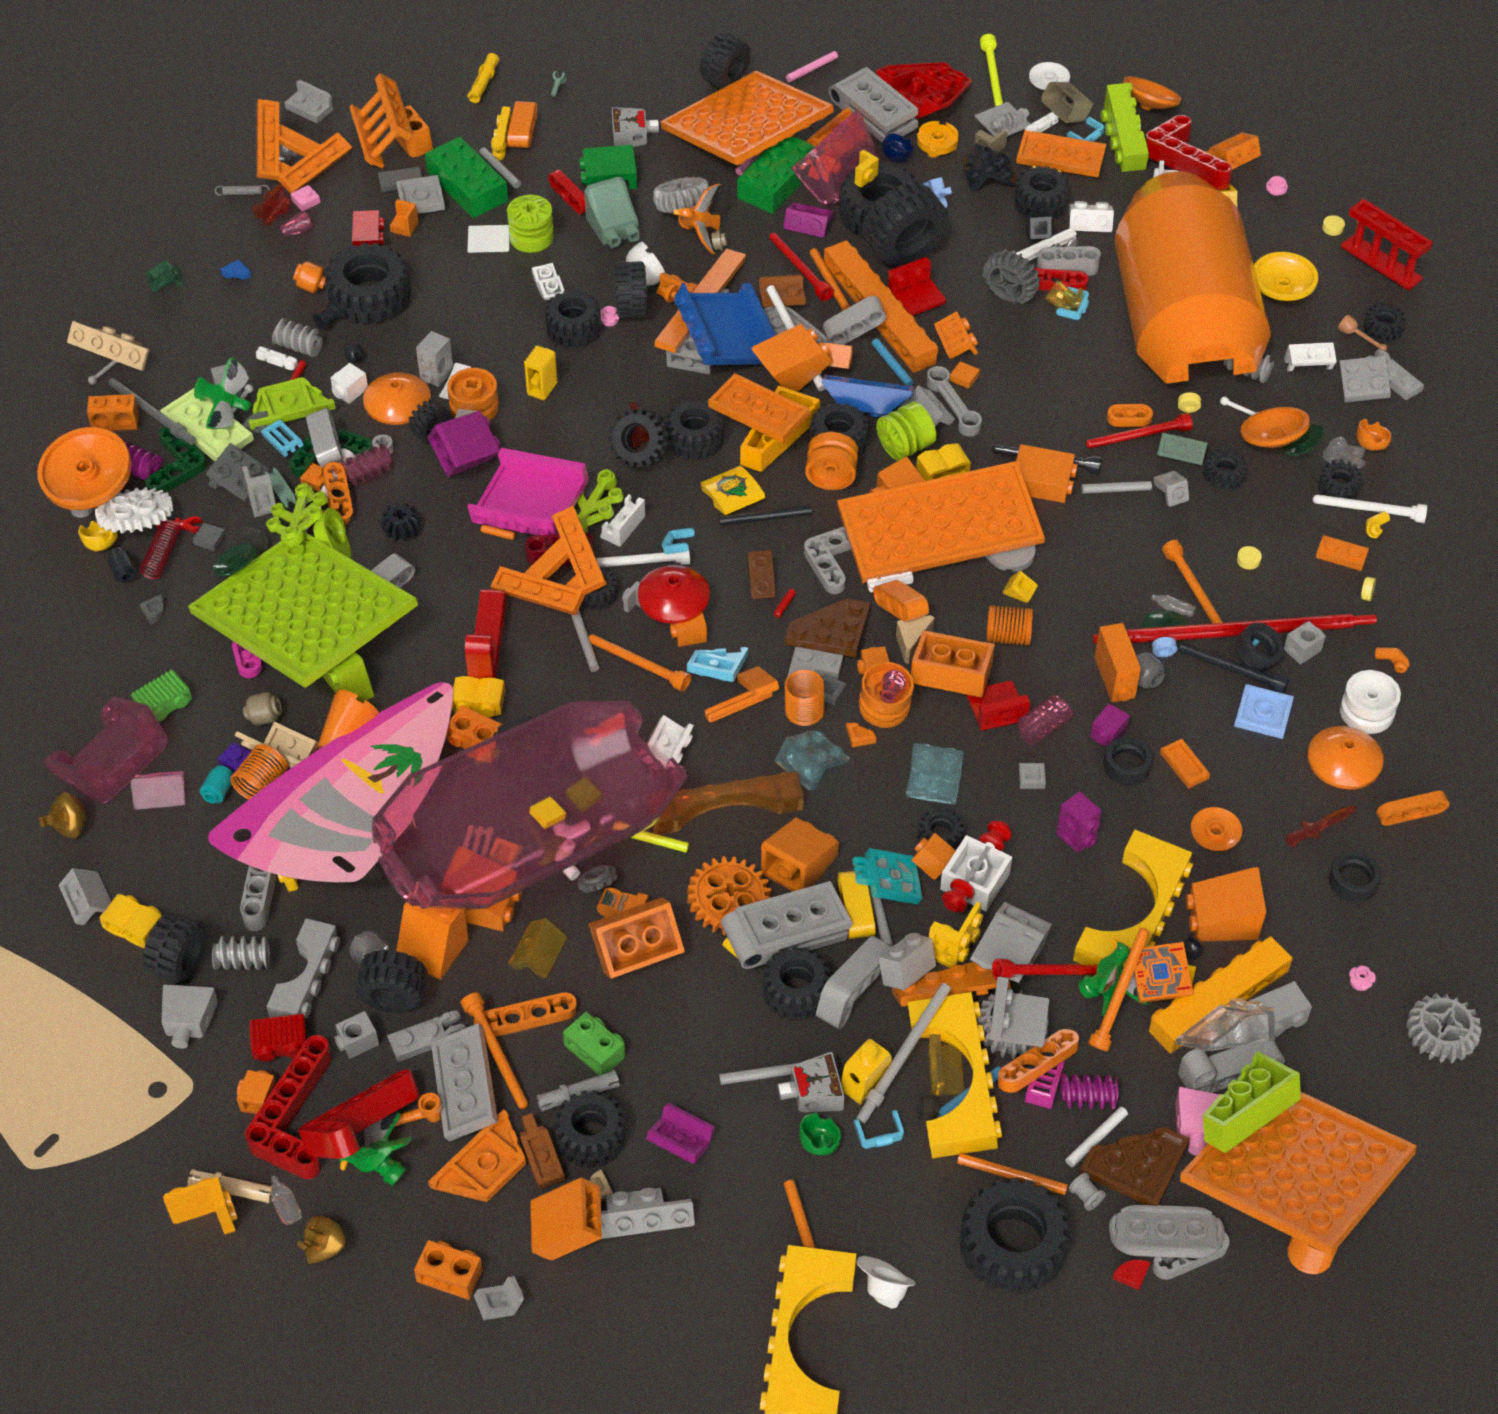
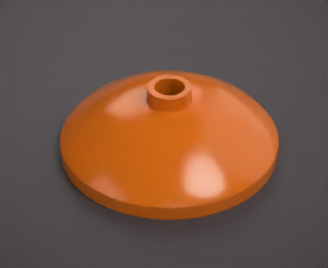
(1152, 94)
(394, 397)
(1275, 427)
(1341, 765)

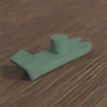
(281, 488)

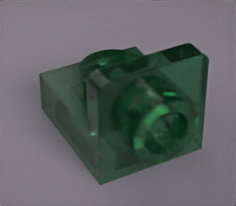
(162, 275)

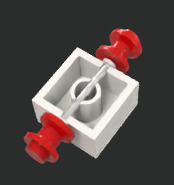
(977, 869)

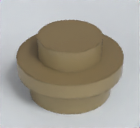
(719, 240)

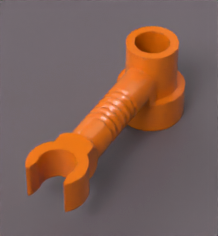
(429, 1108)

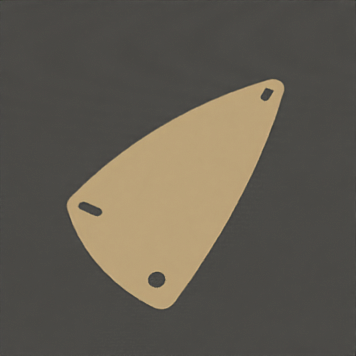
(73, 1070)

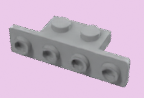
(643, 1213)

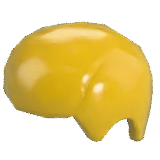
(96, 538)

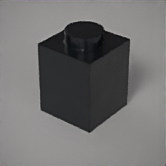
(1038, 225)

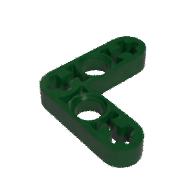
(182, 463)
(296, 463)

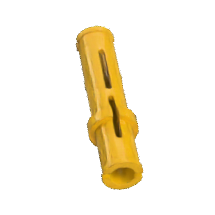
(486, 72)

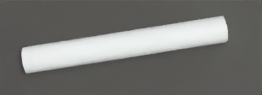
(1096, 1136)

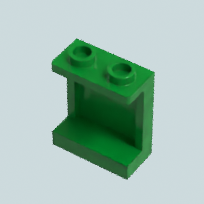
(608, 163)

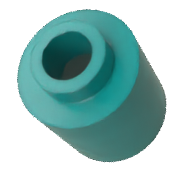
(216, 784)

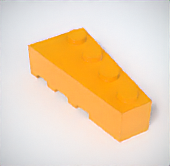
(760, 449)

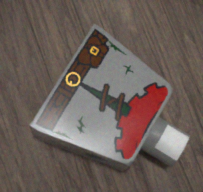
(631, 126)
(814, 1085)

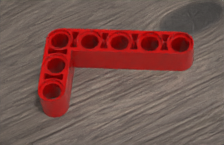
(1169, 145)
(483, 646)
(286, 1108)
(335, 1130)

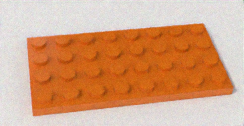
(940, 521)

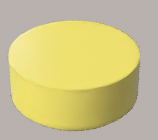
(1333, 225)
(1189, 402)
(1249, 557)
(1368, 589)

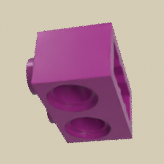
(1079, 822)

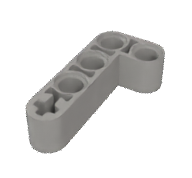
(850, 982)
(1218, 1070)

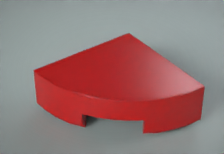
(1132, 1273)

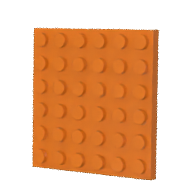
(747, 117)
(1304, 1172)

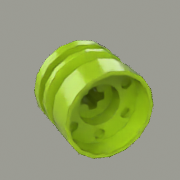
(530, 223)
(906, 430)

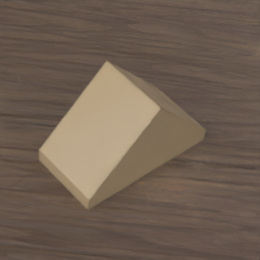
(909, 634)

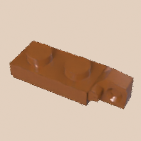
(540, 1153)

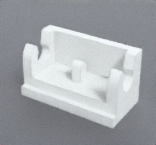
(1310, 355)
(624, 522)

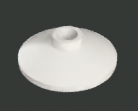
(1048, 72)

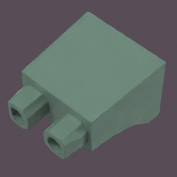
(611, 212)

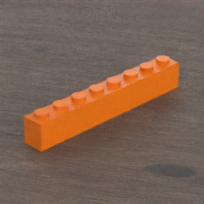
(899, 327)

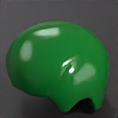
(819, 1135)

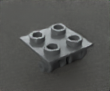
(228, 471)

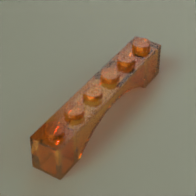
(775, 793)

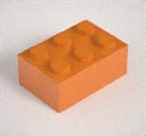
(952, 663)
(636, 937)

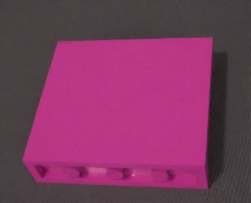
(529, 492)

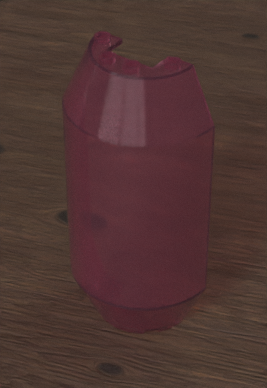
(464, 824)

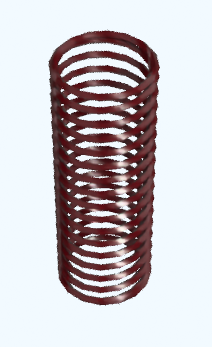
(152, 545)

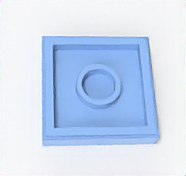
(1264, 711)

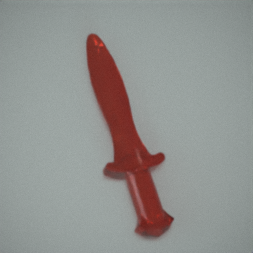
(1314, 828)

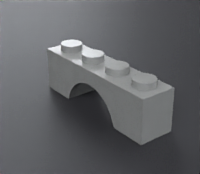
(316, 944)

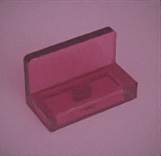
(158, 790)

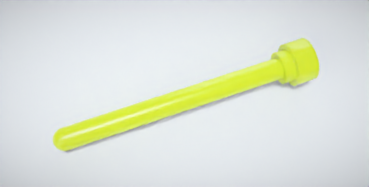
(988, 45)

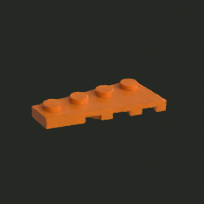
(959, 978)

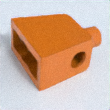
(897, 475)

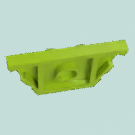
(288, 402)

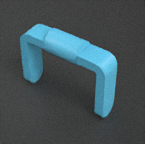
(1094, 135)
(1080, 310)
(670, 548)
(881, 1140)

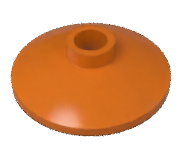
(1217, 821)

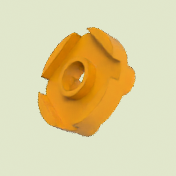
(946, 141)

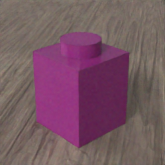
(1109, 725)

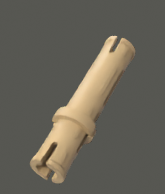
(235, 1186)

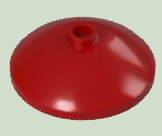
(673, 594)

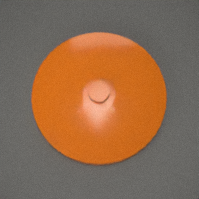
(84, 468)

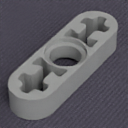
(1186, 1264)

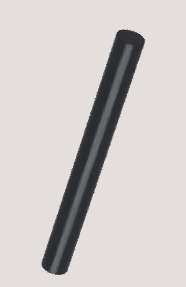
(765, 515)

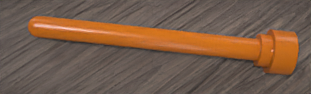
(1174, 552)
(679, 679)
(473, 1005)
(1101, 1038)

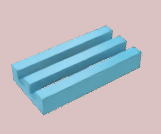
(287, 445)

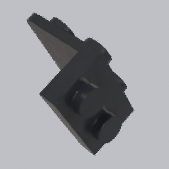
(984, 163)

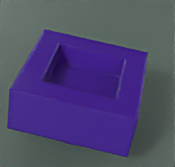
(233, 757)

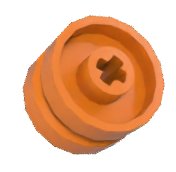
(473, 390)
(831, 461)

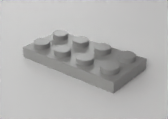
(464, 1082)

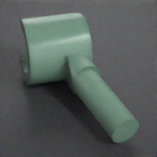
(558, 81)

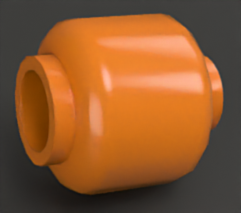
(309, 277)

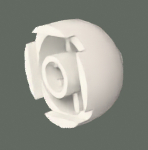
(652, 265)

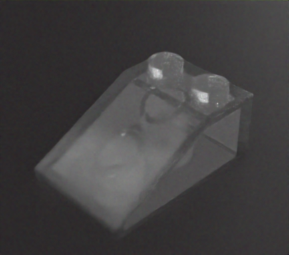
(1231, 1026)

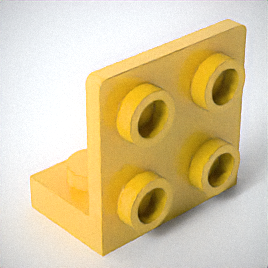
(952, 946)

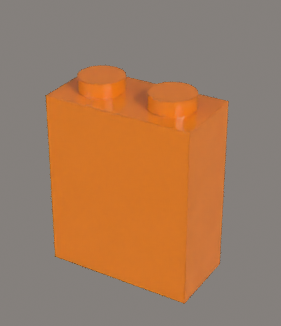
(1047, 472)
(1117, 662)
(566, 1219)

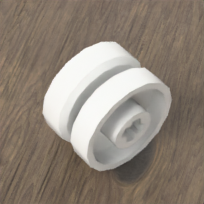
(1370, 701)

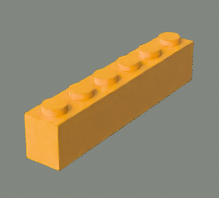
(1241, 979)

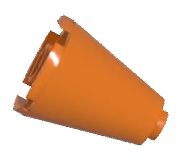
(345, 716)

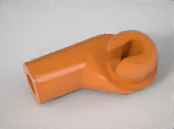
(1395, 655)

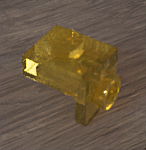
(1063, 297)

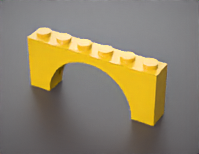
(1163, 869)
(971, 1123)
(807, 1276)

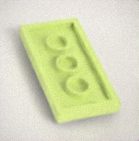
(194, 415)

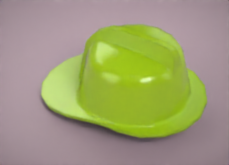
(332, 532)

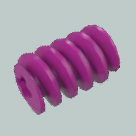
(143, 462)
(1089, 1091)

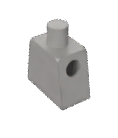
(187, 1012)

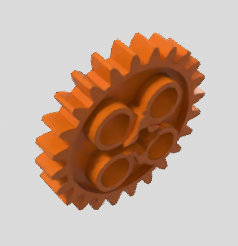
(728, 894)

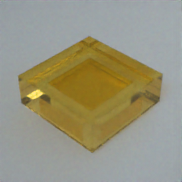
(583, 794)

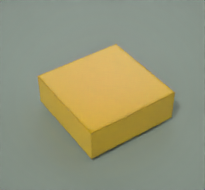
(547, 812)

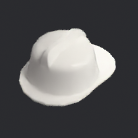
(884, 1281)

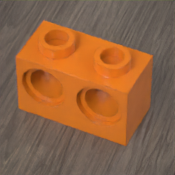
(113, 412)
(470, 728)
(445, 1276)

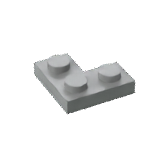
(817, 661)

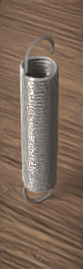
(241, 190)

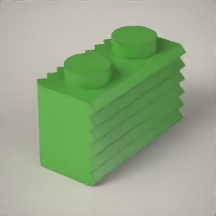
(163, 694)

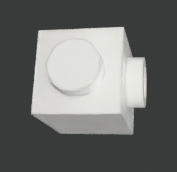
(349, 383)

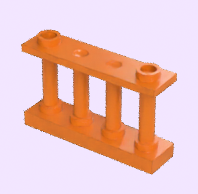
(395, 119)

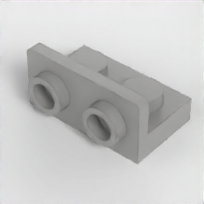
(310, 102)

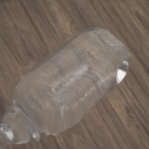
(1178, 606)
(284, 1202)

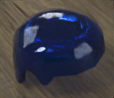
(897, 147)

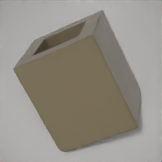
(996, 142)

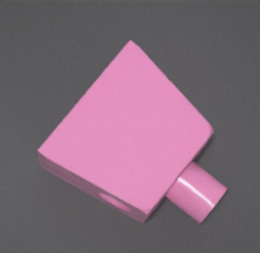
(1190, 1108)

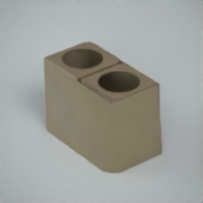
(1080, 106)

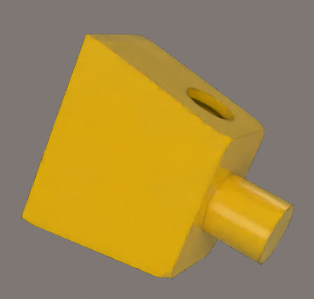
(866, 1066)

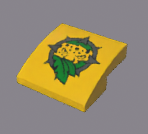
(732, 490)

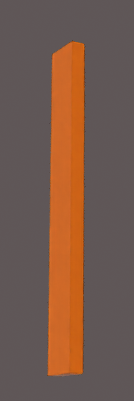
(713, 282)

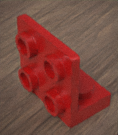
(914, 287)
(998, 706)

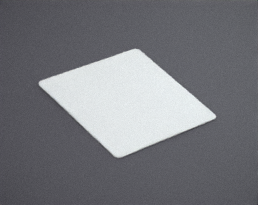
(488, 238)

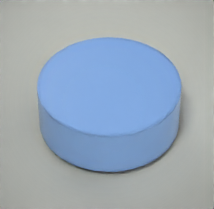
(1164, 647)

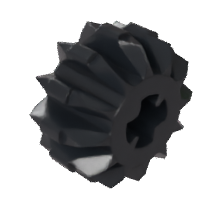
(400, 521)

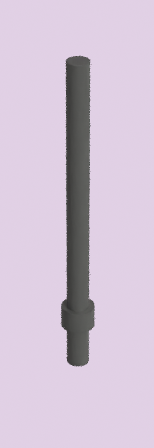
(176, 429)

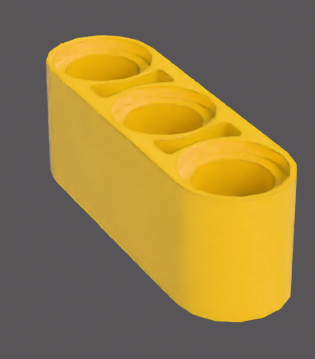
(857, 905)

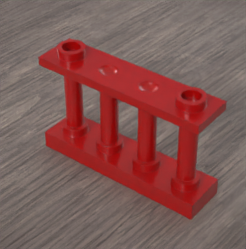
(1392, 230)

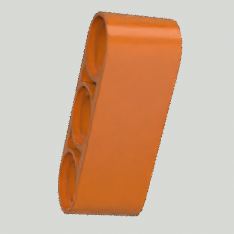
(522, 124)
(901, 600)

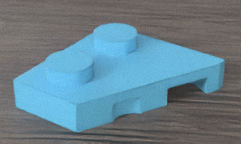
(717, 663)

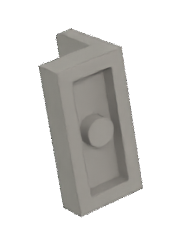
(933, 406)
(259, 493)
(84, 894)

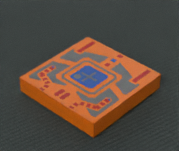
(1162, 973)

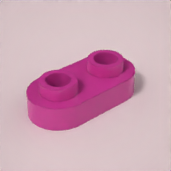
(247, 663)

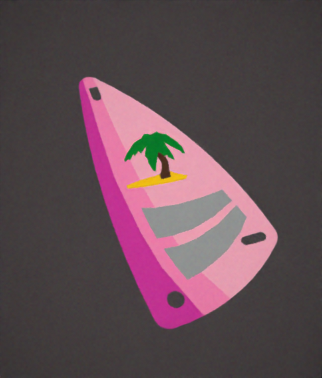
(332, 795)

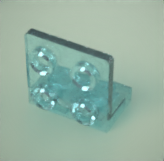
(809, 756)
(935, 773)

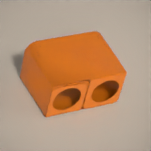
(421, 138)

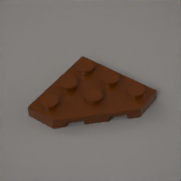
(831, 629)
(1137, 1164)

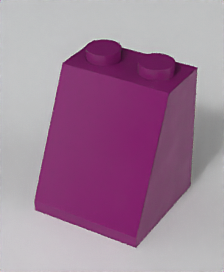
(463, 443)

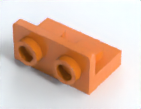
(1238, 149)
(955, 335)

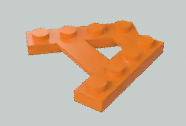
(316, 156)
(533, 584)

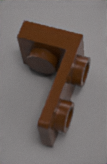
(761, 574)

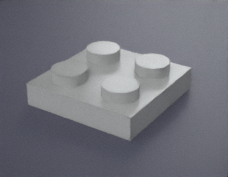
(423, 192)
(1365, 379)

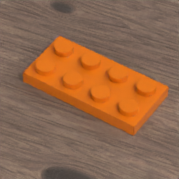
(1061, 153)
(759, 408)

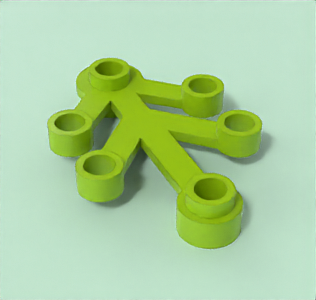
(606, 481)
(294, 533)

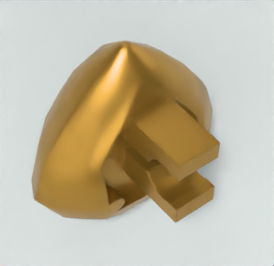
(66, 816)
(322, 1239)

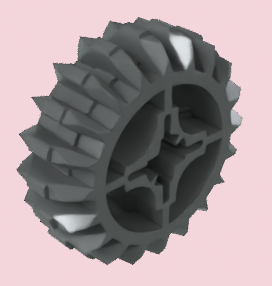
(1011, 276)

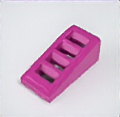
(1044, 1098)

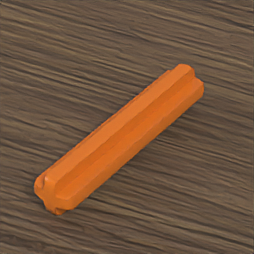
(733, 705)

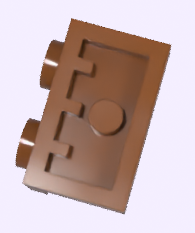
(788, 287)

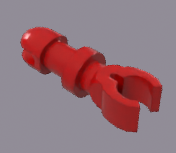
(186, 524)

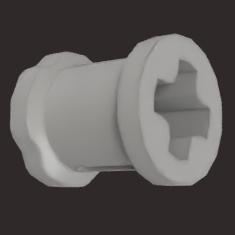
(1087, 1191)

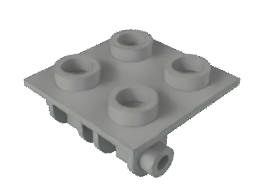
(1004, 118)

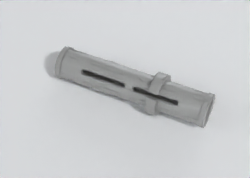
(557, 1096)

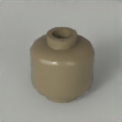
(262, 709)

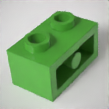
(594, 1044)

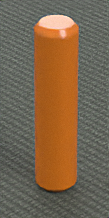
(498, 532)

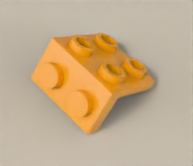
(200, 1200)

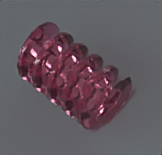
(367, 463)
(1044, 719)

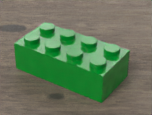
(467, 177)
(770, 177)

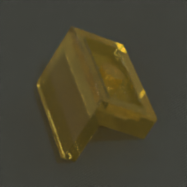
(538, 947)
(944, 1068)

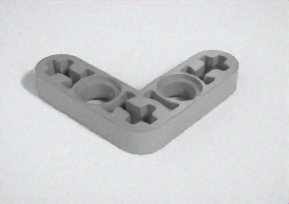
(825, 555)

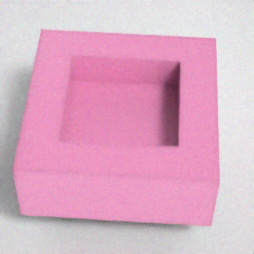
(305, 198)

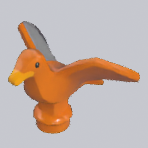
(700, 218)

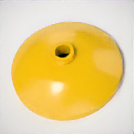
(1286, 276)

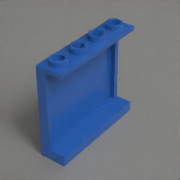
(725, 324)

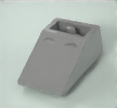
(1012, 936)

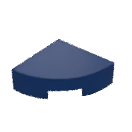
(236, 270)

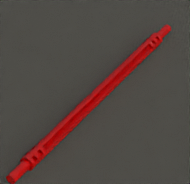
(1235, 628)

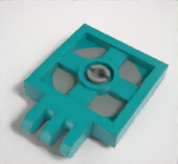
(889, 875)

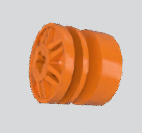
(873, 707)

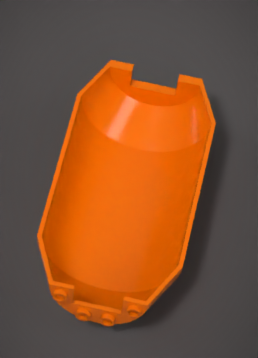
(1189, 278)

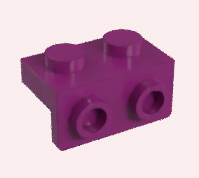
(681, 1133)

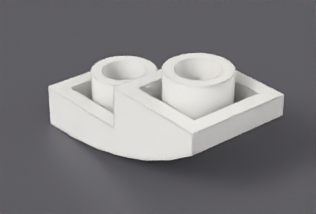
(547, 281)

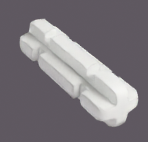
(1043, 123)
(276, 358)
(906, 578)

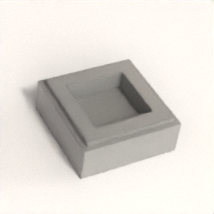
(1032, 776)

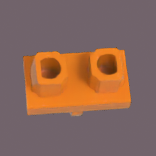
(670, 285)

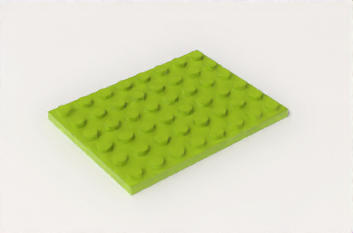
(303, 608)

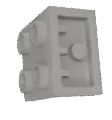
(1018, 1016)

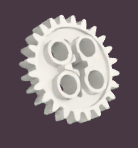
(134, 510)

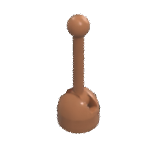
(1349, 326)

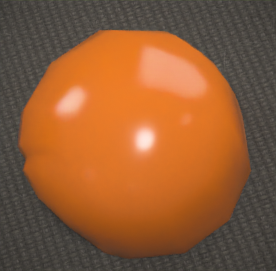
(1372, 436)

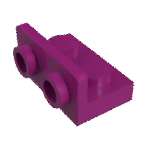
(807, 219)

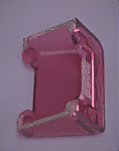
(835, 158)
(115, 755)

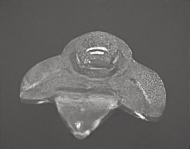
(1339, 450)

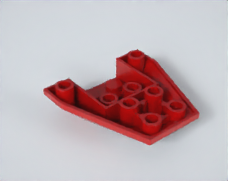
(926, 84)

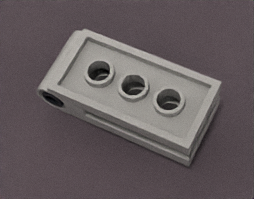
(879, 104)
(795, 919)

